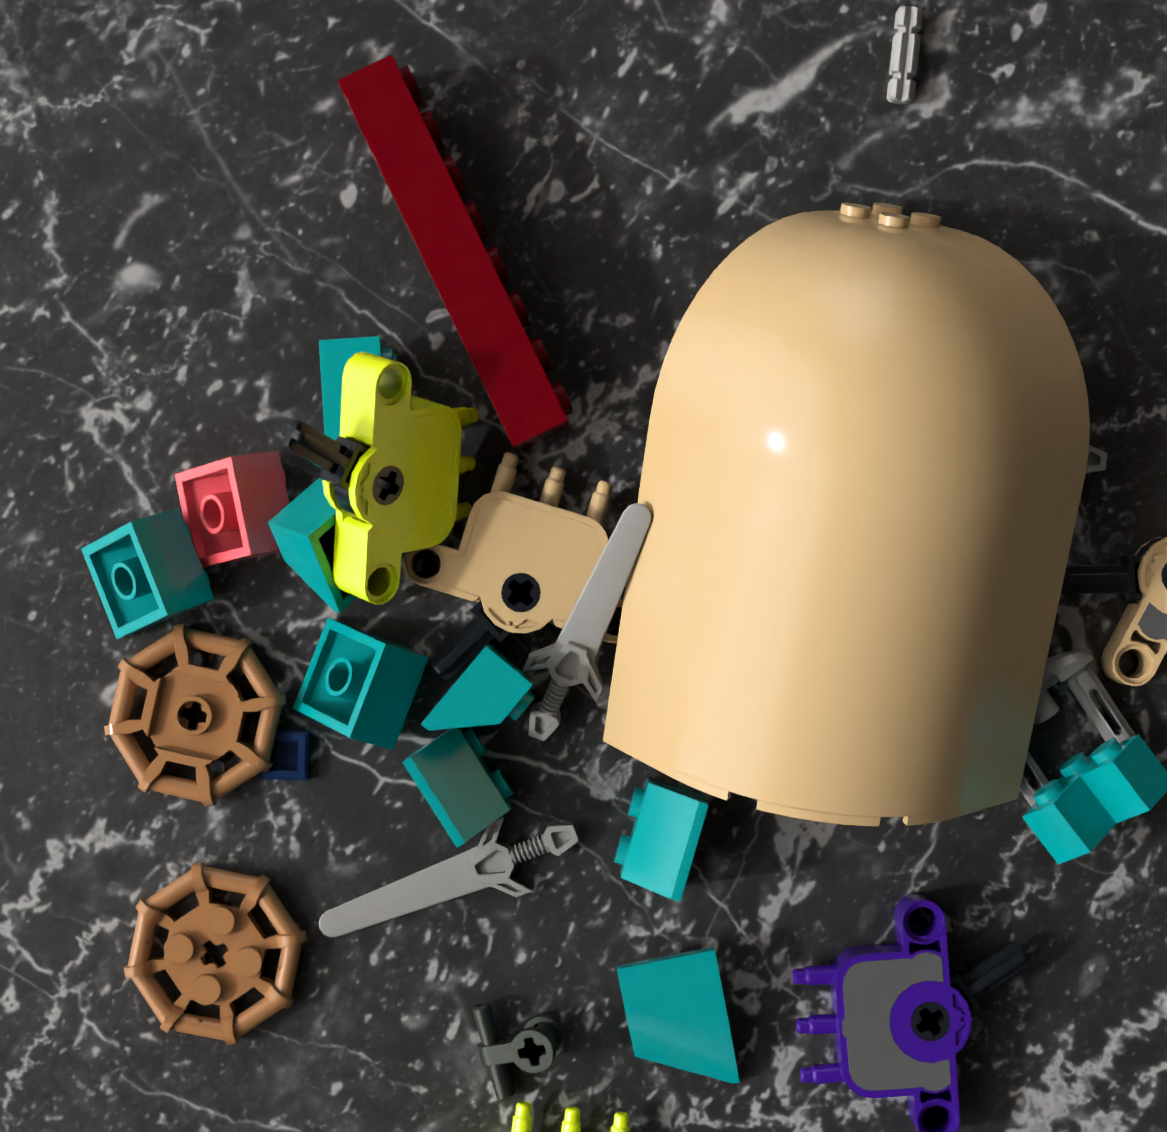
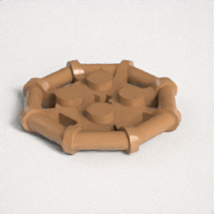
(171, 731)
(207, 981)

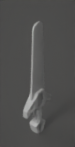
(574, 653)
(457, 876)

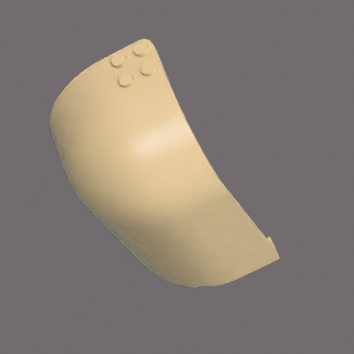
(853, 523)

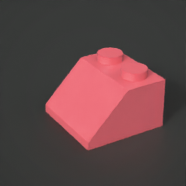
(231, 506)

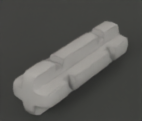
(904, 55)

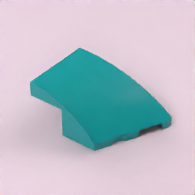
(679, 1013)

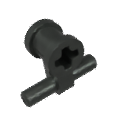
(530, 1049)

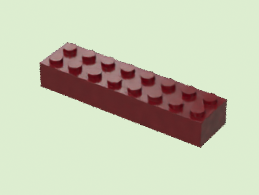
(451, 246)

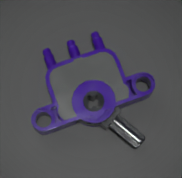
(876, 1017)

